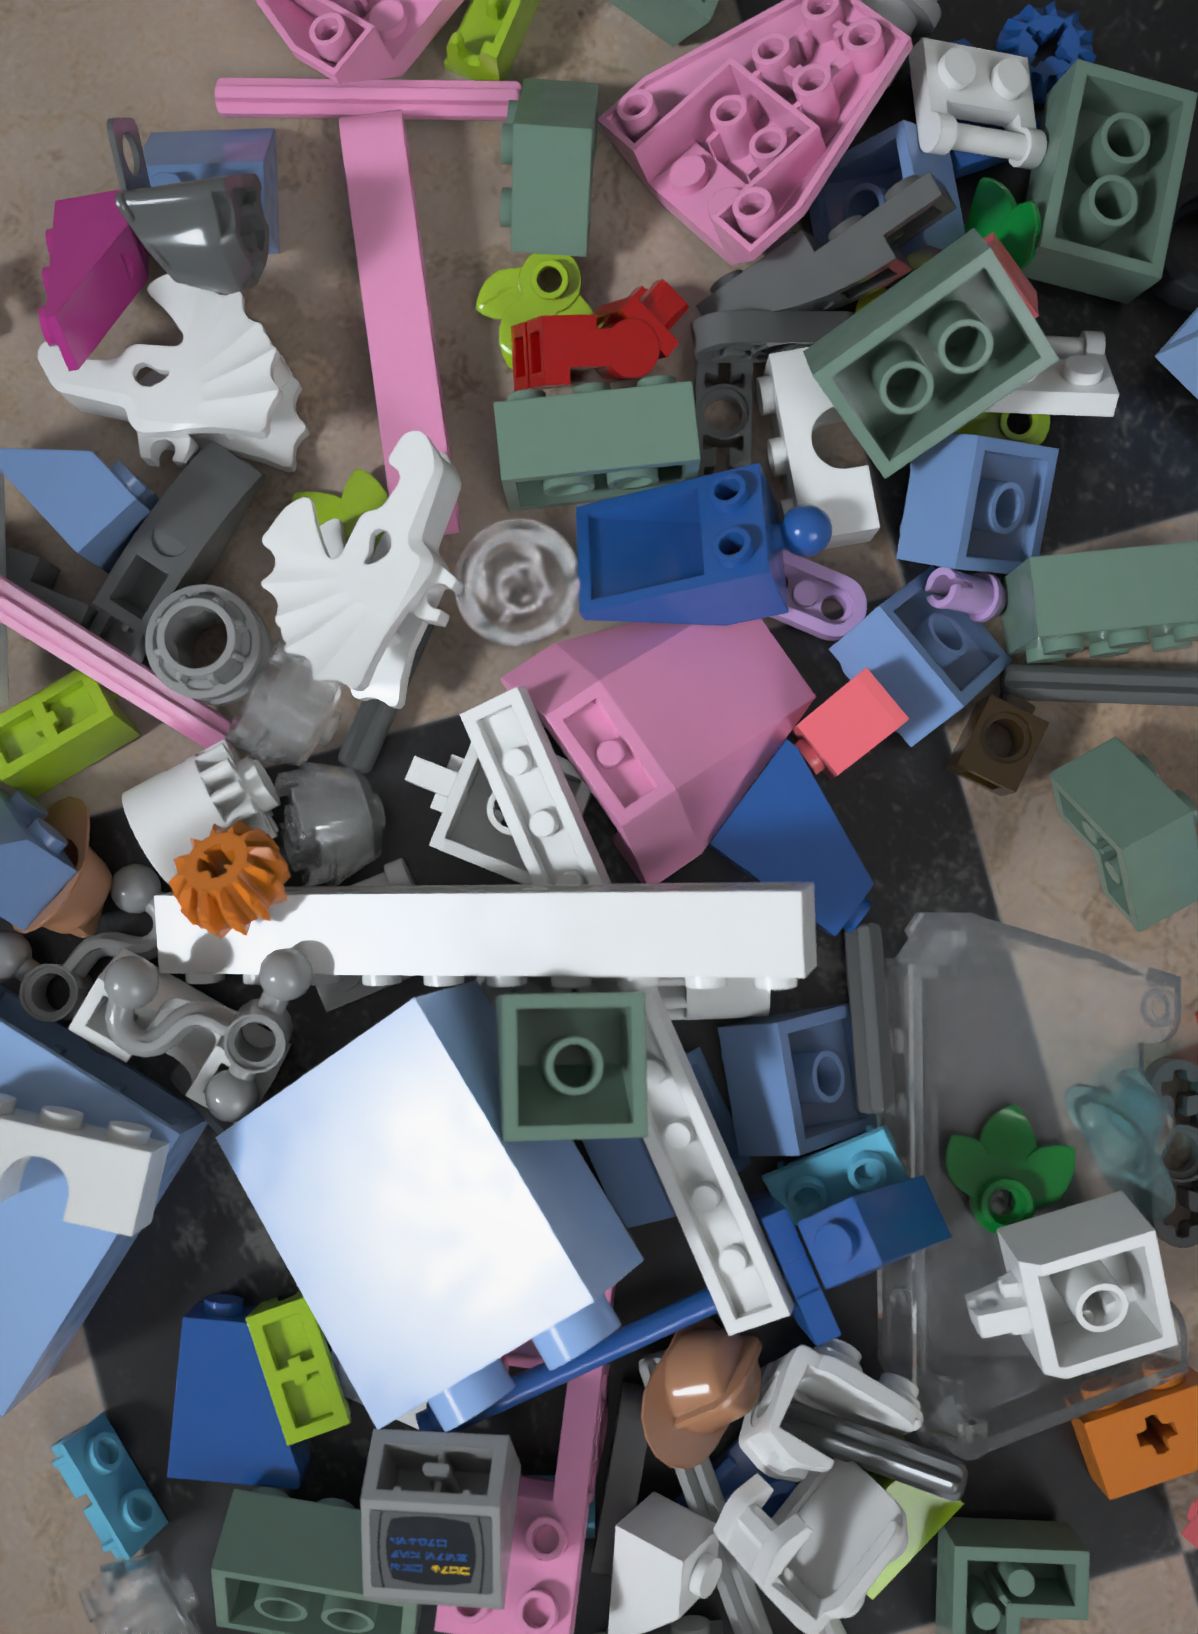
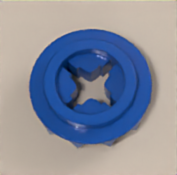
(1036, 27)

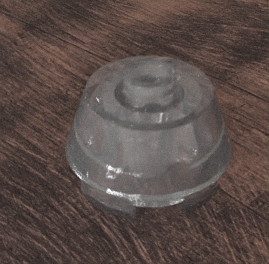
(517, 582)
(285, 711)
(329, 822)
(141, 1598)

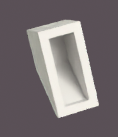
(660, 1565)

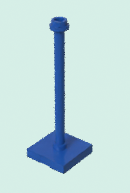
(809, 1312)

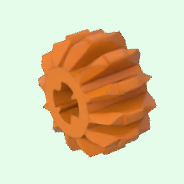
(230, 879)

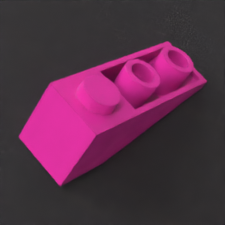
(91, 274)

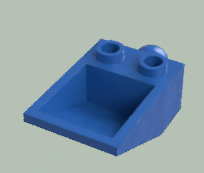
(669, 548)

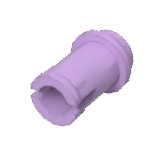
(977, 594)

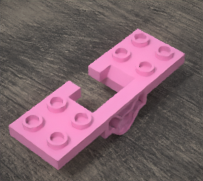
(548, 1519)

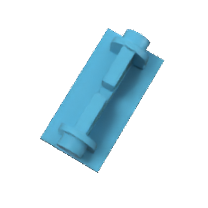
(836, 1173)
(121, 1502)

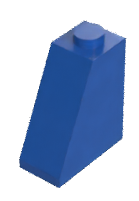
(791, 835)
(873, 1230)
(223, 1407)

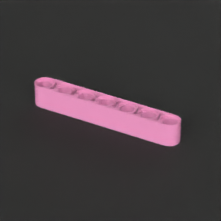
(394, 284)

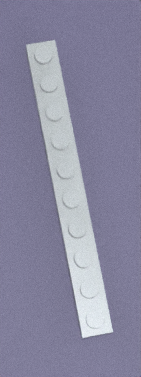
(680, 1124)

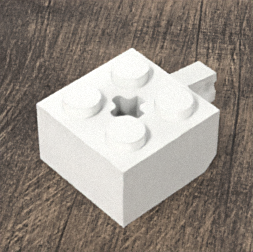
(471, 817)
(1079, 1288)

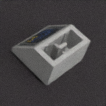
(438, 1518)

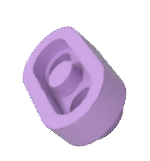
(808, 587)

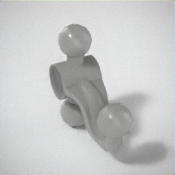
(132, 892)
(233, 1092)

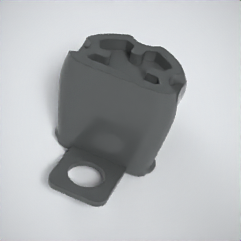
(197, 230)

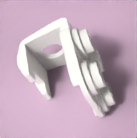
(830, 1382)
(819, 1545)

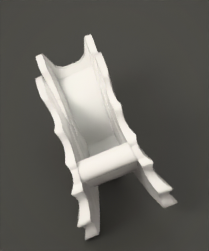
(214, 386)
(359, 607)

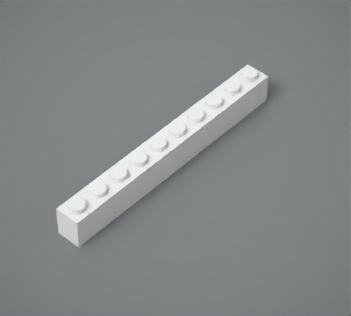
(516, 933)

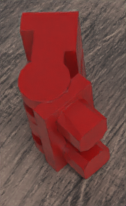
(605, 347)

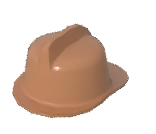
(81, 901)
(699, 1391)

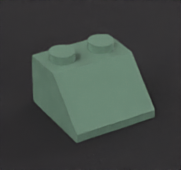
(571, 1066)

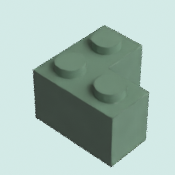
(552, 158)
(1134, 827)
(1006, 1572)

